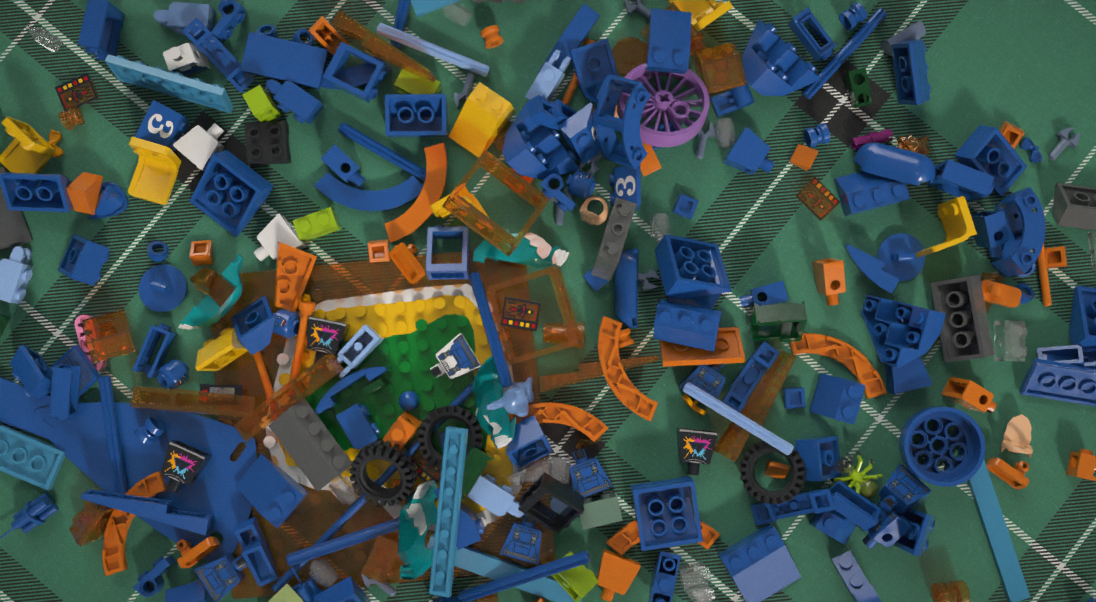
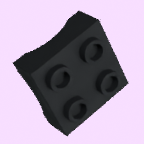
(267, 143)

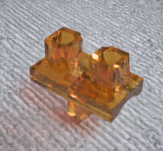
(914, 144)

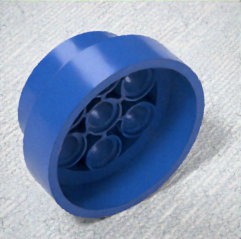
(966, 436)

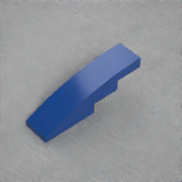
(574, 34)

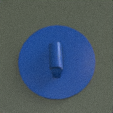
(899, 256)
(162, 288)

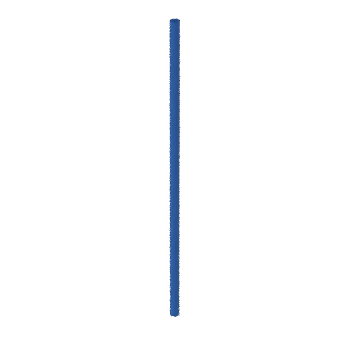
(360, 501)

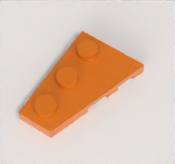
(292, 274)

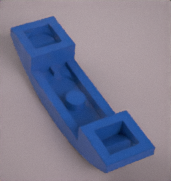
(218, 54)
(750, 376)
(329, 400)
(803, 503)

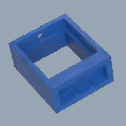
(101, 29)
(338, 62)
(962, 181)
(453, 270)

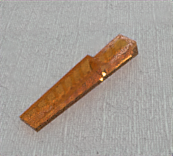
(379, 47)
(587, 371)
(289, 395)
(192, 402)
(757, 406)

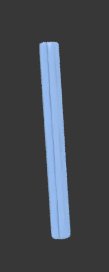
(432, 49)
(738, 418)

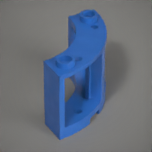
(631, 151)
(1024, 232)

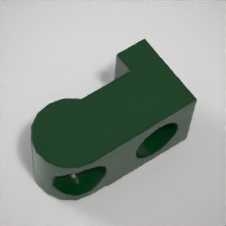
(858, 87)

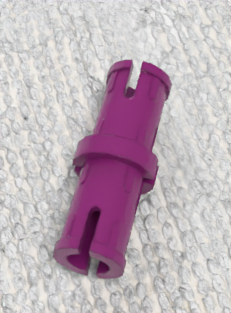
(871, 137)

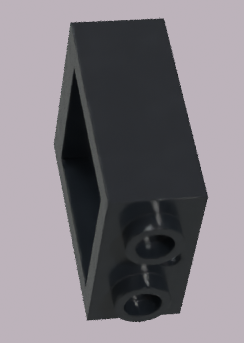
(530, 504)

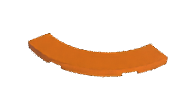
(431, 192)
(845, 355)
(614, 373)
(565, 414)
(119, 522)
(628, 537)

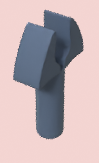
(638, 7)
(466, 90)
(702, 140)
(1073, 142)
(594, 169)
(560, 213)
(642, 278)
(386, 586)

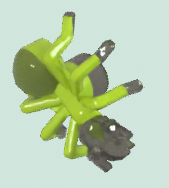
(857, 479)

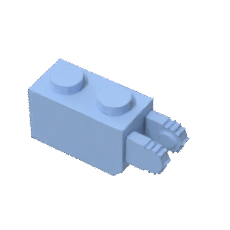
(548, 78)
(15, 275)
(358, 348)
(494, 497)

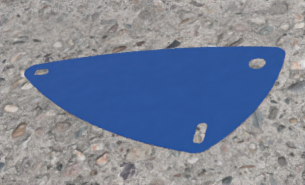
(214, 490)

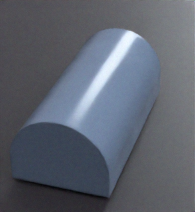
(912, 32)

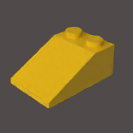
(481, 120)
(220, 351)

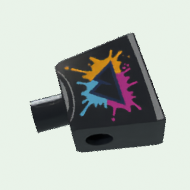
(325, 336)
(695, 447)
(183, 464)

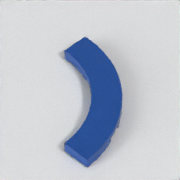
(355, 76)
(369, 200)

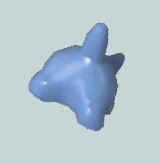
(516, 399)

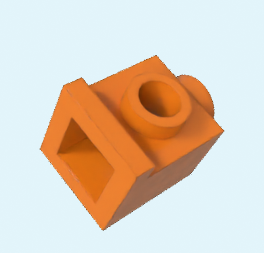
(1082, 464)

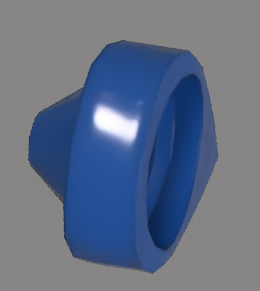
(110, 201)

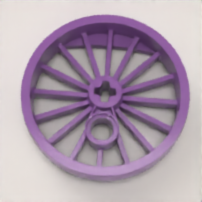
(666, 105)

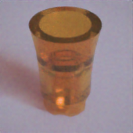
(556, 333)

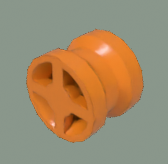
(492, 36)
(624, 338)

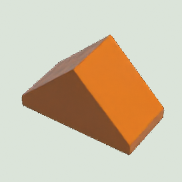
(326, 35)
(85, 192)

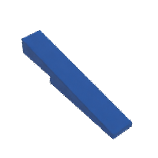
(153, 509)

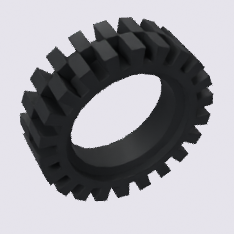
(454, 412)
(372, 490)
(759, 493)

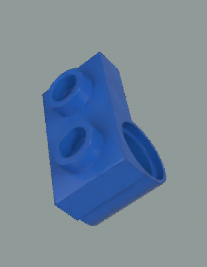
(228, 22)
(732, 100)
(564, 202)
(154, 576)

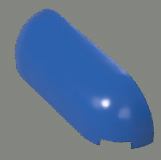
(895, 163)
(627, 288)

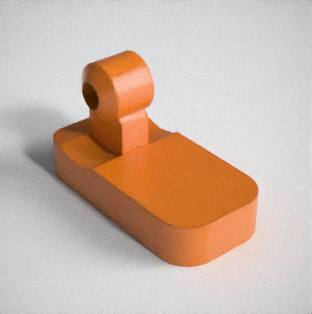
(406, 262)
(1001, 294)
(1008, 474)
(193, 555)

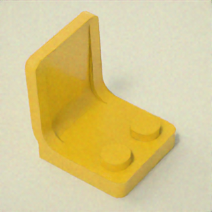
(702, 11)
(28, 150)
(154, 172)
(441, 212)
(956, 222)

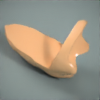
(590, 217)
(1018, 436)

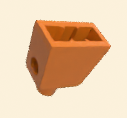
(830, 279)
(969, 395)
(402, 430)
(615, 574)

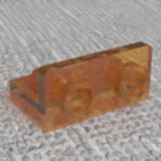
(381, 559)

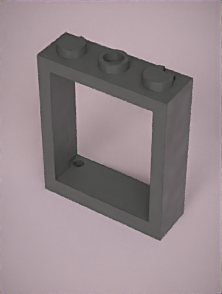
(613, 239)

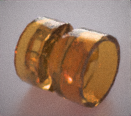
(953, 592)

